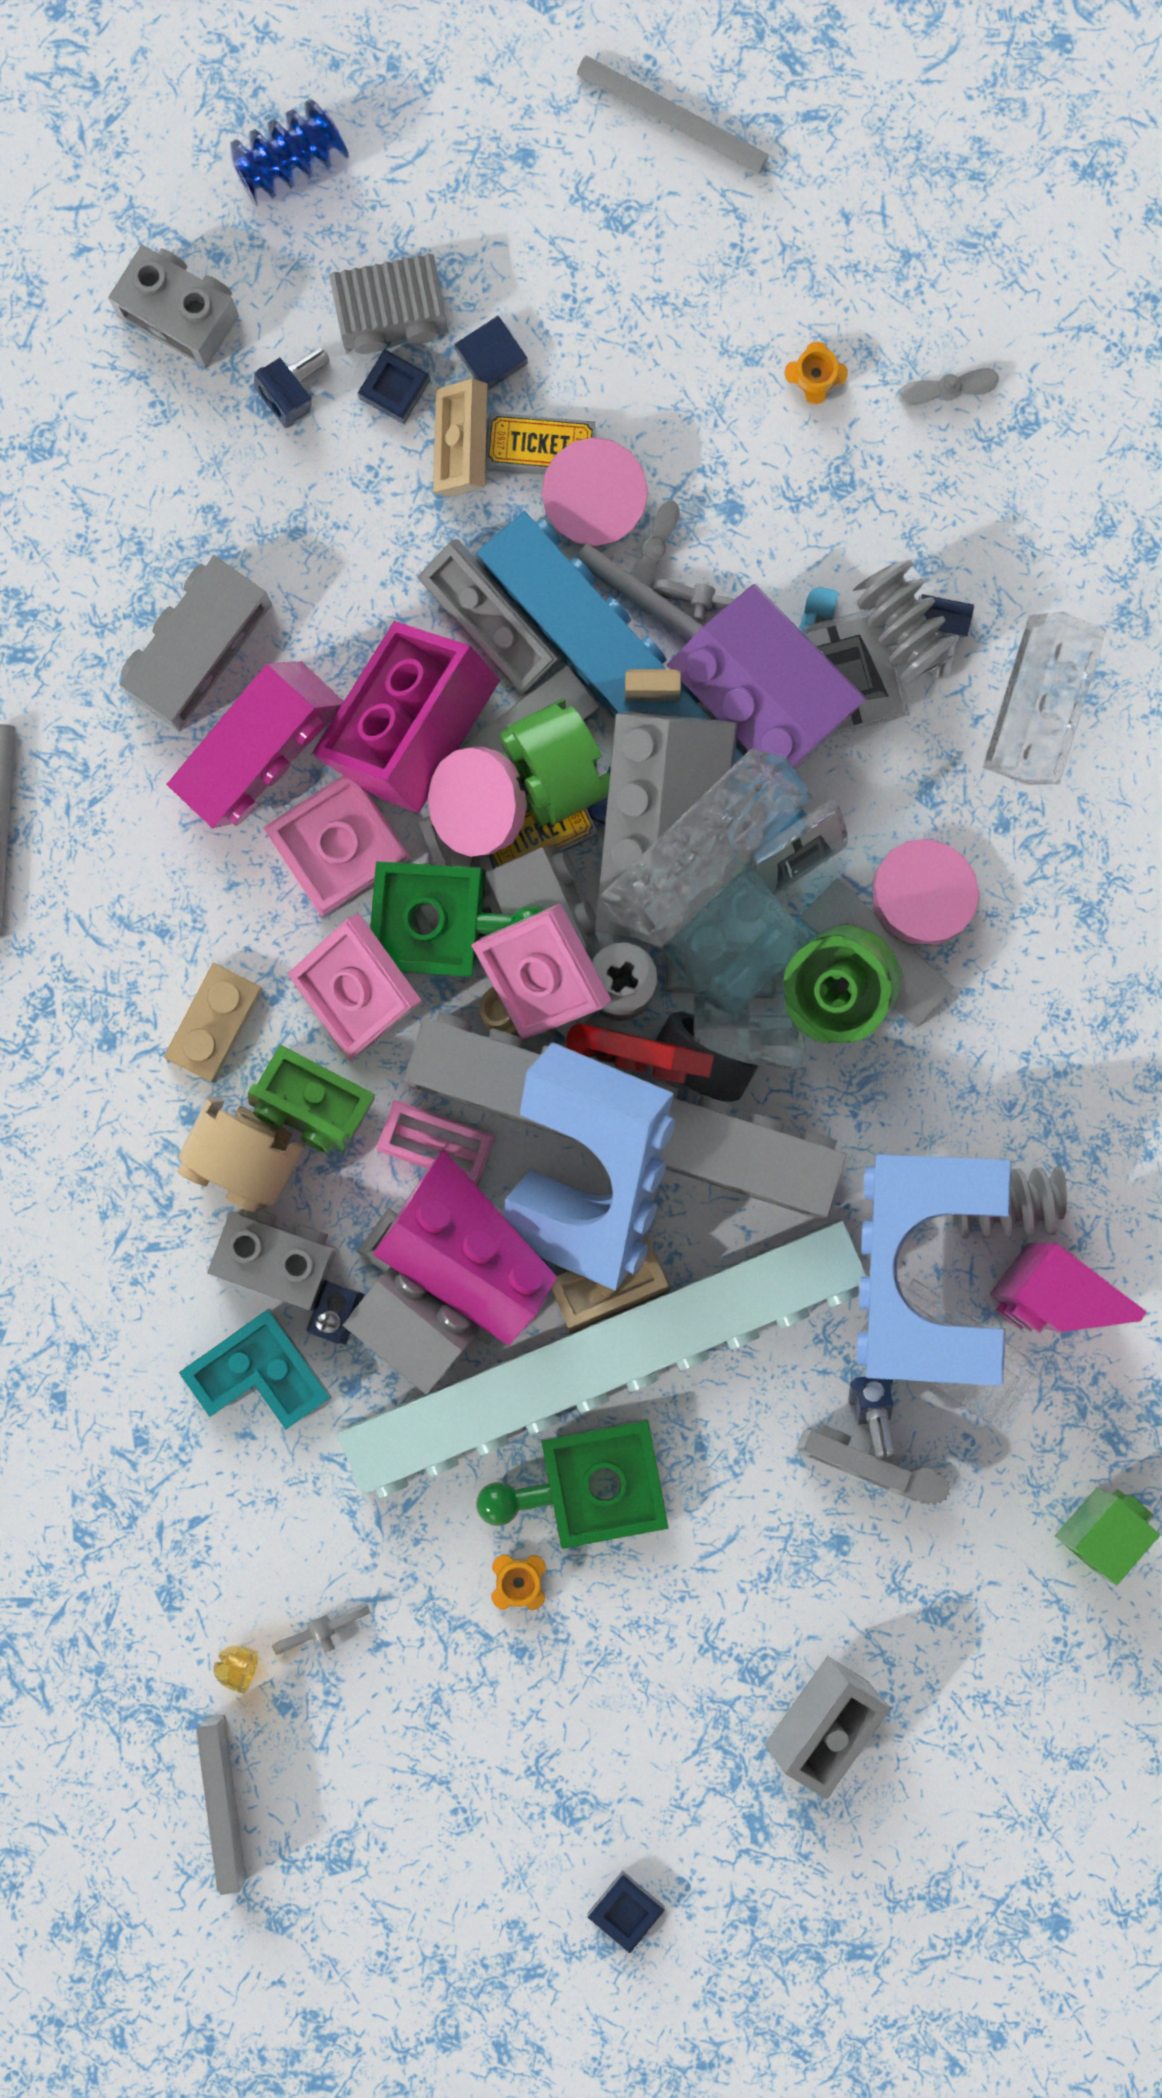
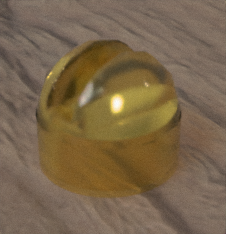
(236, 1668)

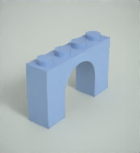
(627, 1129)
(899, 1339)

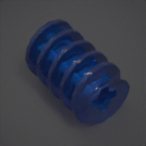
(286, 150)

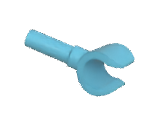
(819, 603)

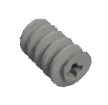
(904, 621)
(637, 963)
(1030, 1202)

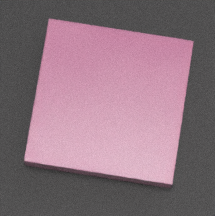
(335, 843)
(541, 972)
(354, 986)

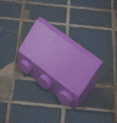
(767, 677)

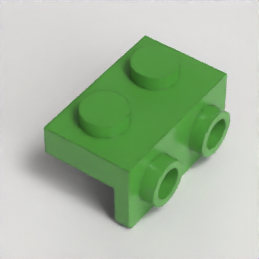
(309, 1100)

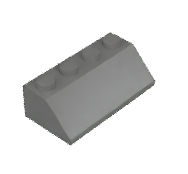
(655, 776)

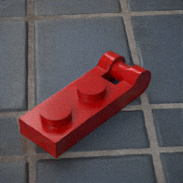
(636, 1053)

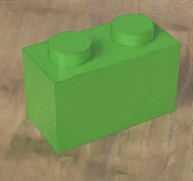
(1109, 1533)

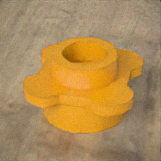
(820, 358)
(507, 1593)

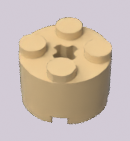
(239, 1155)

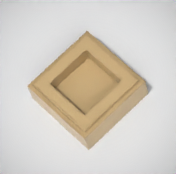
(652, 685)

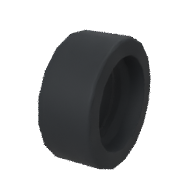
(727, 1075)

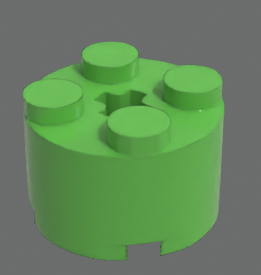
(555, 762)
(858, 1010)

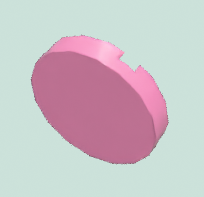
(594, 491)
(476, 801)
(924, 892)

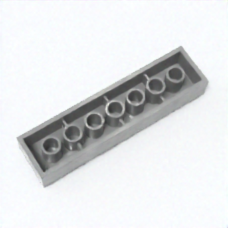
(705, 1141)

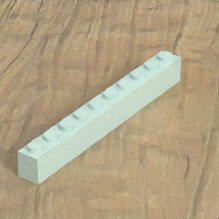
(601, 1358)

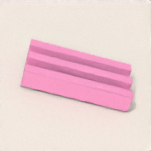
(391, 1127)

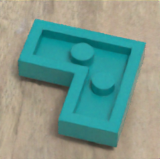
(260, 1357)

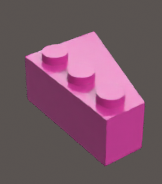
(255, 742)
(466, 1252)

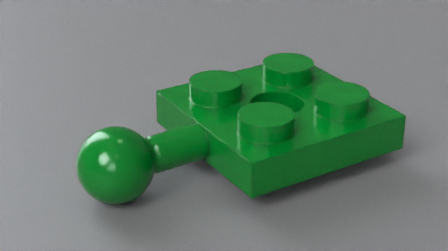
(459, 901)
(578, 1512)

